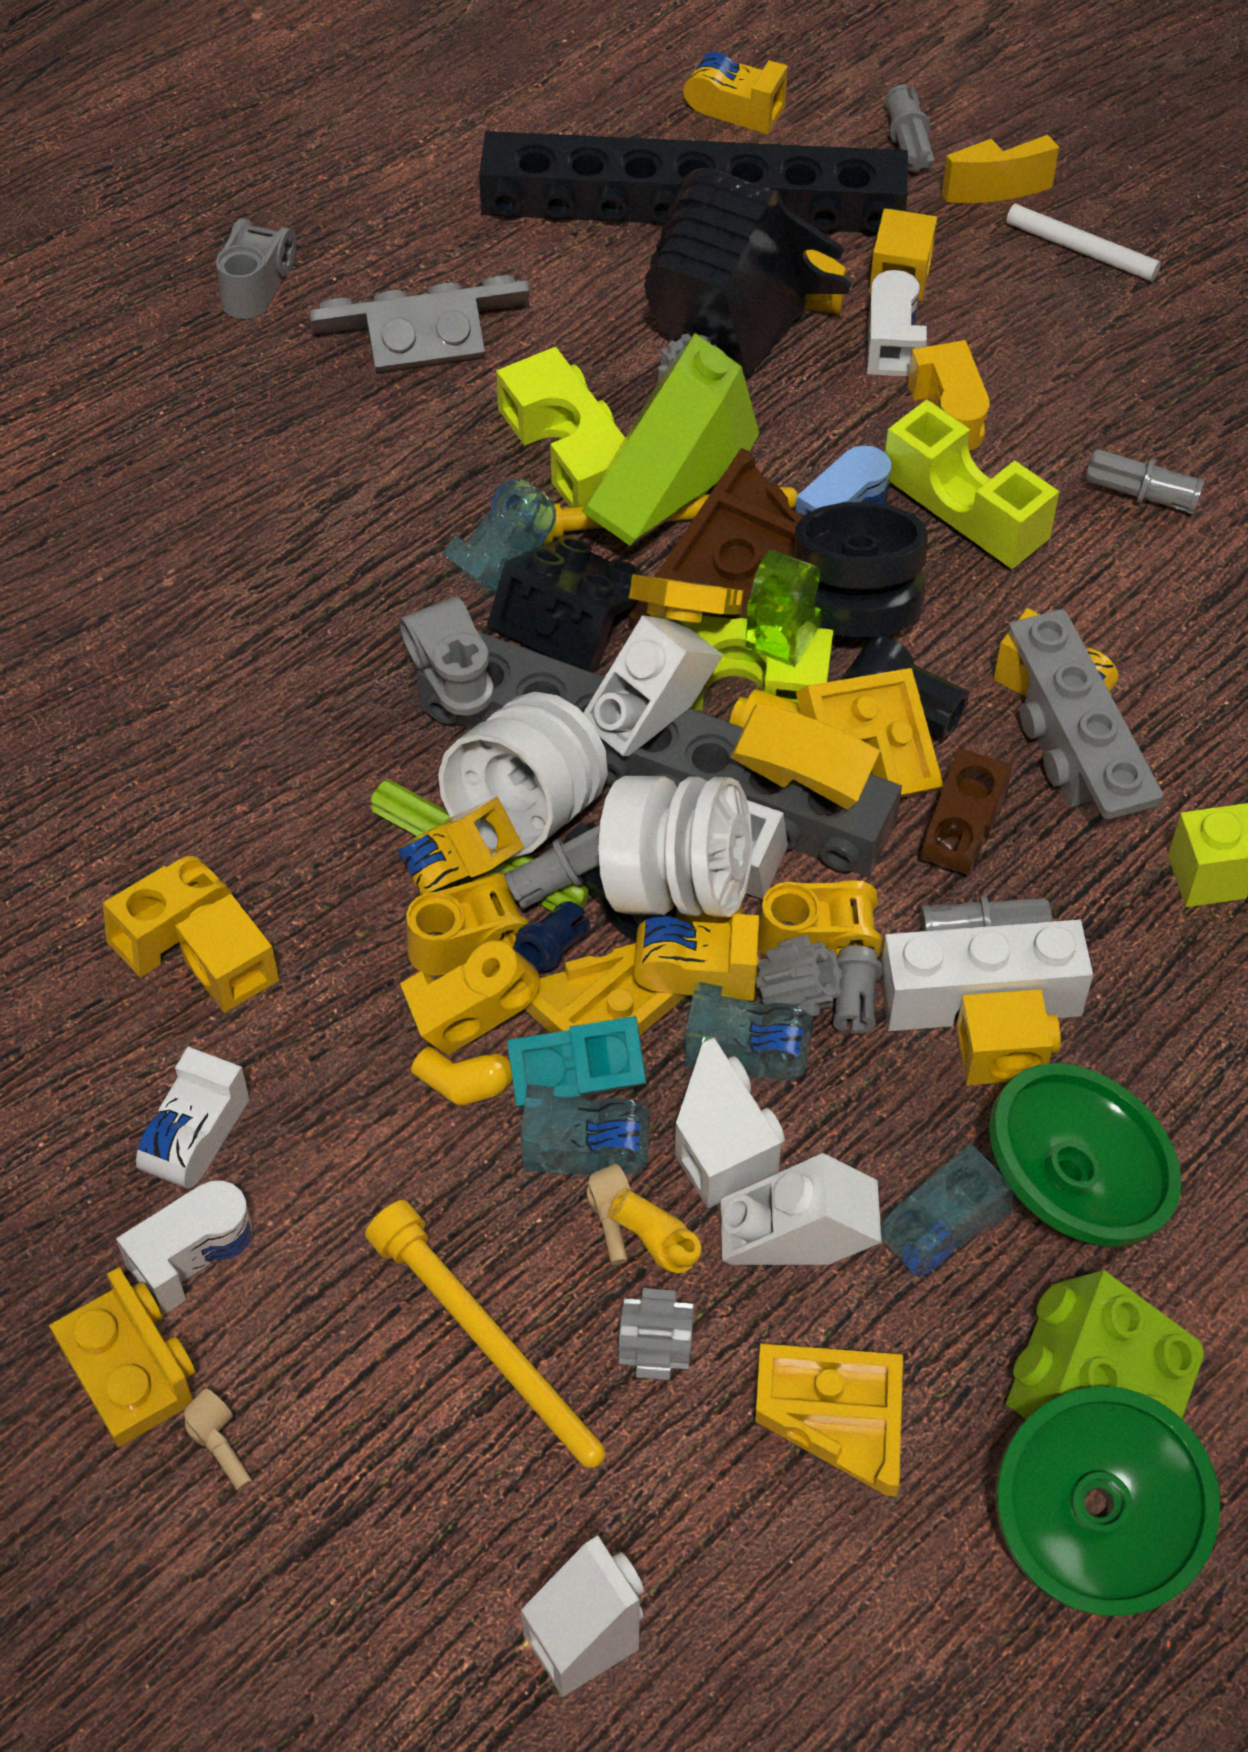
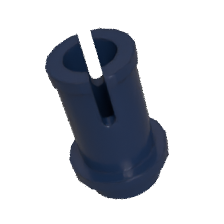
(547, 939)

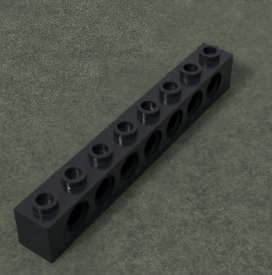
(639, 177)

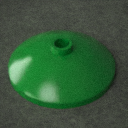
(1085, 1155)
(1156, 1492)

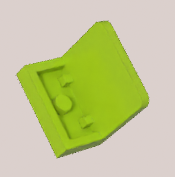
(1106, 1336)

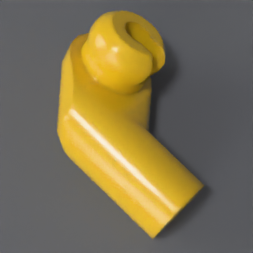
(466, 1080)
(660, 1232)

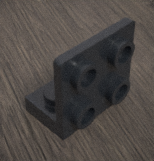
(562, 600)

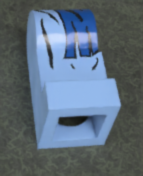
(855, 477)

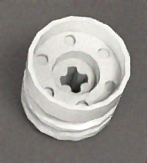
(537, 760)
(675, 845)

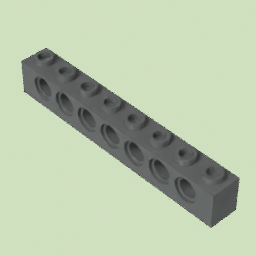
(691, 748)

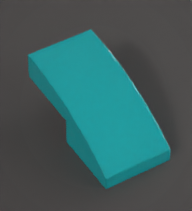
(579, 1060)

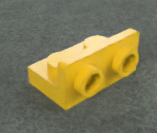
(124, 1360)

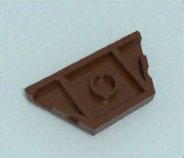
(731, 535)

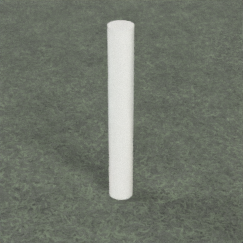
(1083, 242)

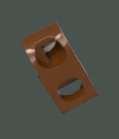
(966, 812)

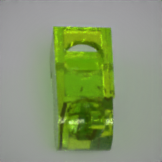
(785, 600)

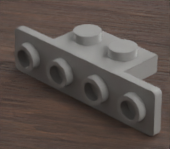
(424, 326)
(1078, 722)

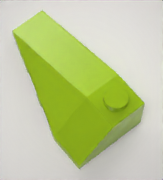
(677, 443)

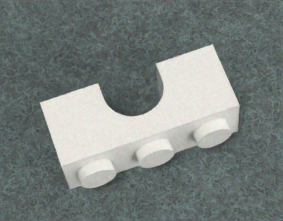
(933, 969)

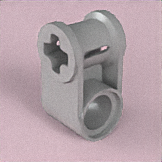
(253, 267)
(450, 655)

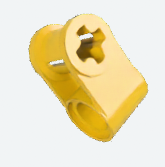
(821, 913)
(466, 919)

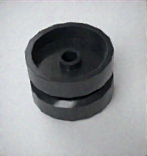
(867, 566)

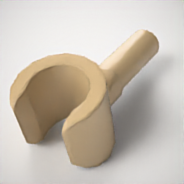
(600, 1192)
(203, 1421)

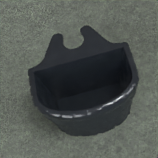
(735, 266)

